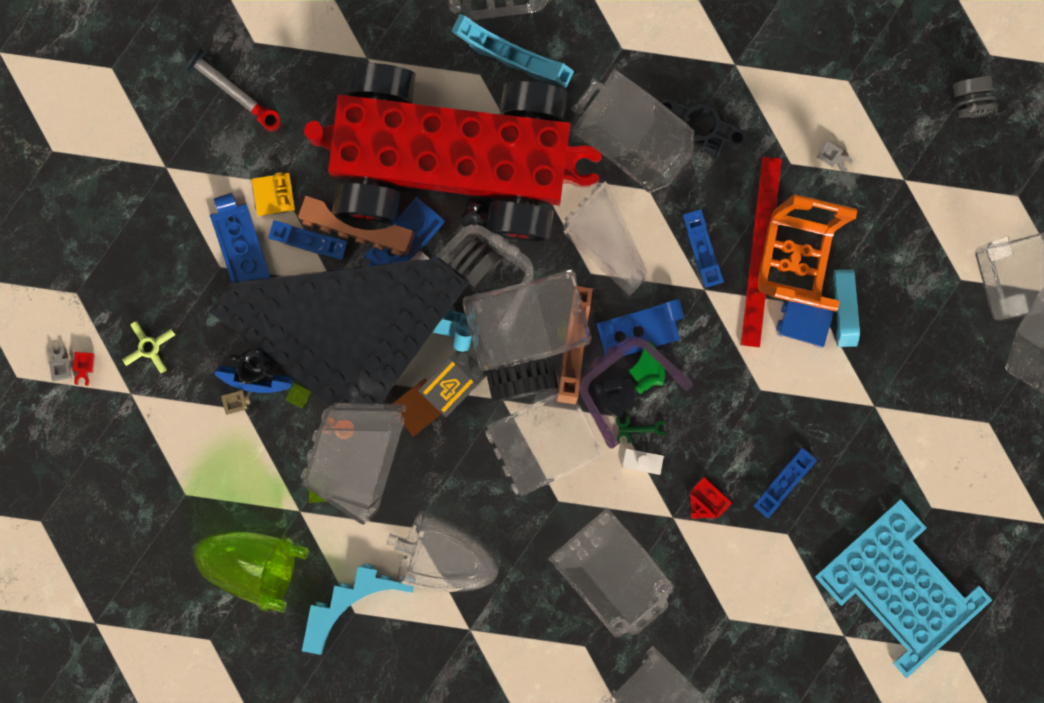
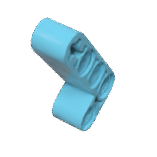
(847, 314)
(456, 326)

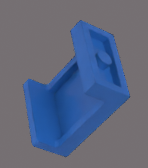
(805, 323)

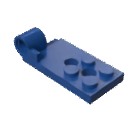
(656, 322)

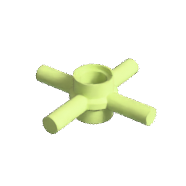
(143, 340)

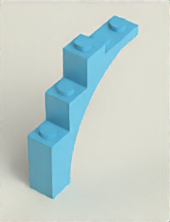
(511, 54)
(322, 618)

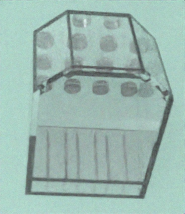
(354, 456)

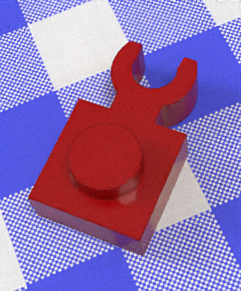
(83, 365)

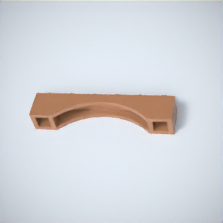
(393, 238)
(572, 361)

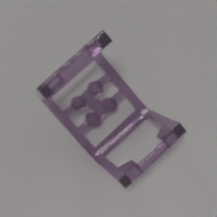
(600, 364)

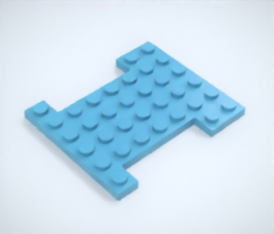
(901, 587)

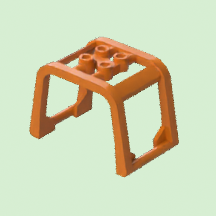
(813, 298)

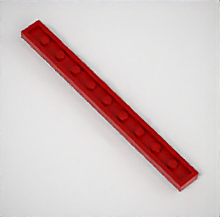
(765, 207)

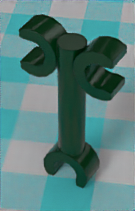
(625, 430)

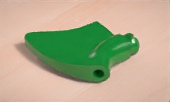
(647, 372)

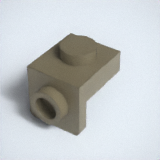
(235, 402)

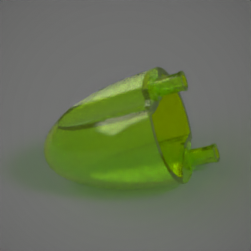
(249, 566)

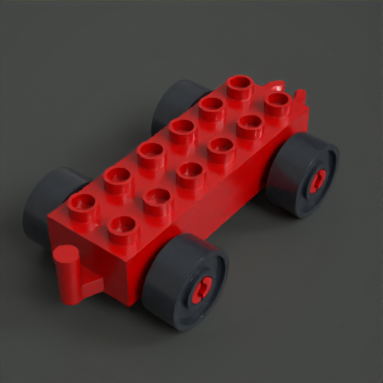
(501, 156)

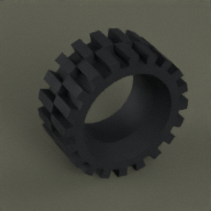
(522, 380)

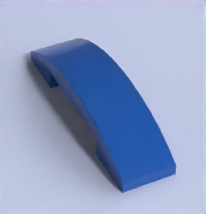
(307, 240)
(702, 248)
(229, 375)
(784, 483)

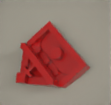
(707, 500)

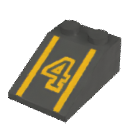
(453, 382)

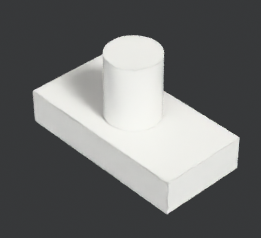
(642, 461)

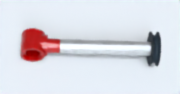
(198, 63)

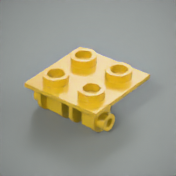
(273, 194)

